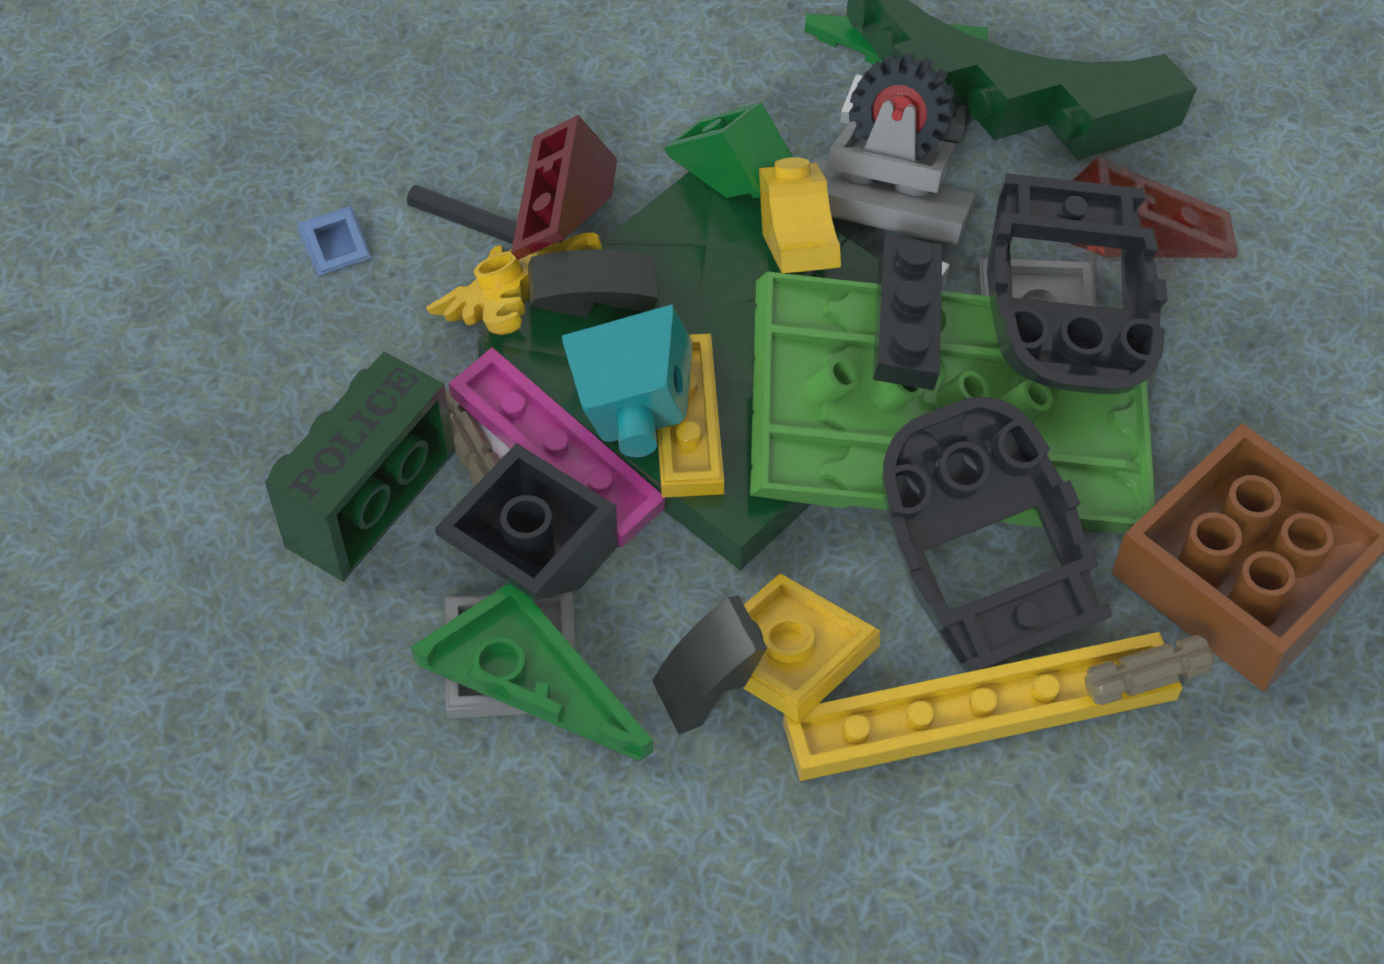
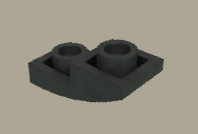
(578, 278)
(708, 660)

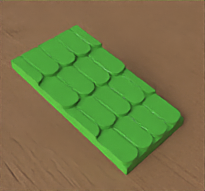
(828, 424)

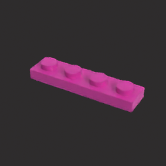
(526, 415)

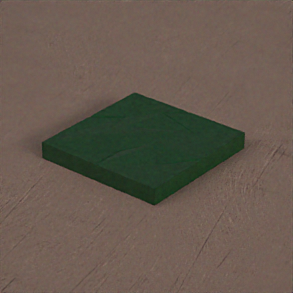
(706, 267)

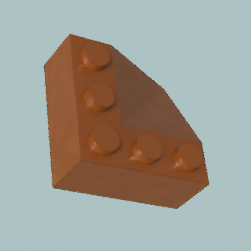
(1250, 555)

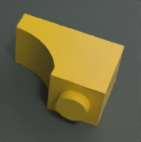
(798, 216)

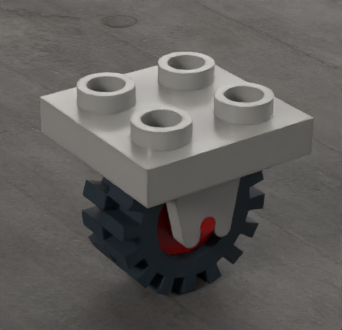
(898, 127)

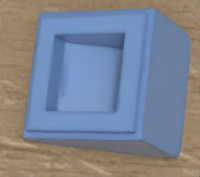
(334, 240)

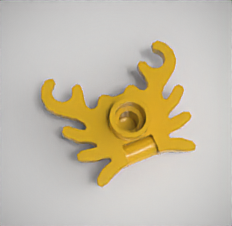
(501, 288)

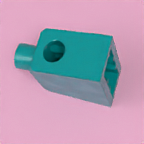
(632, 376)

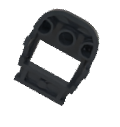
(1074, 343)
(964, 473)

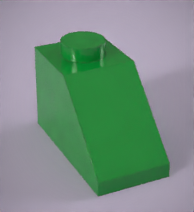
(730, 149)

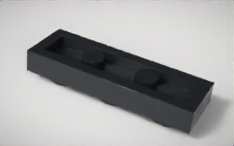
(908, 313)

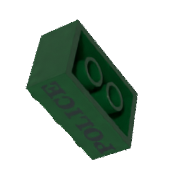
(361, 465)

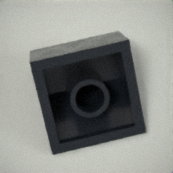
(533, 526)

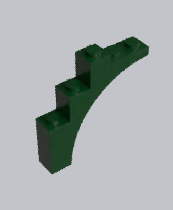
(1011, 91)

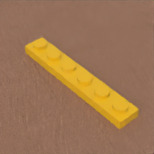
(961, 710)

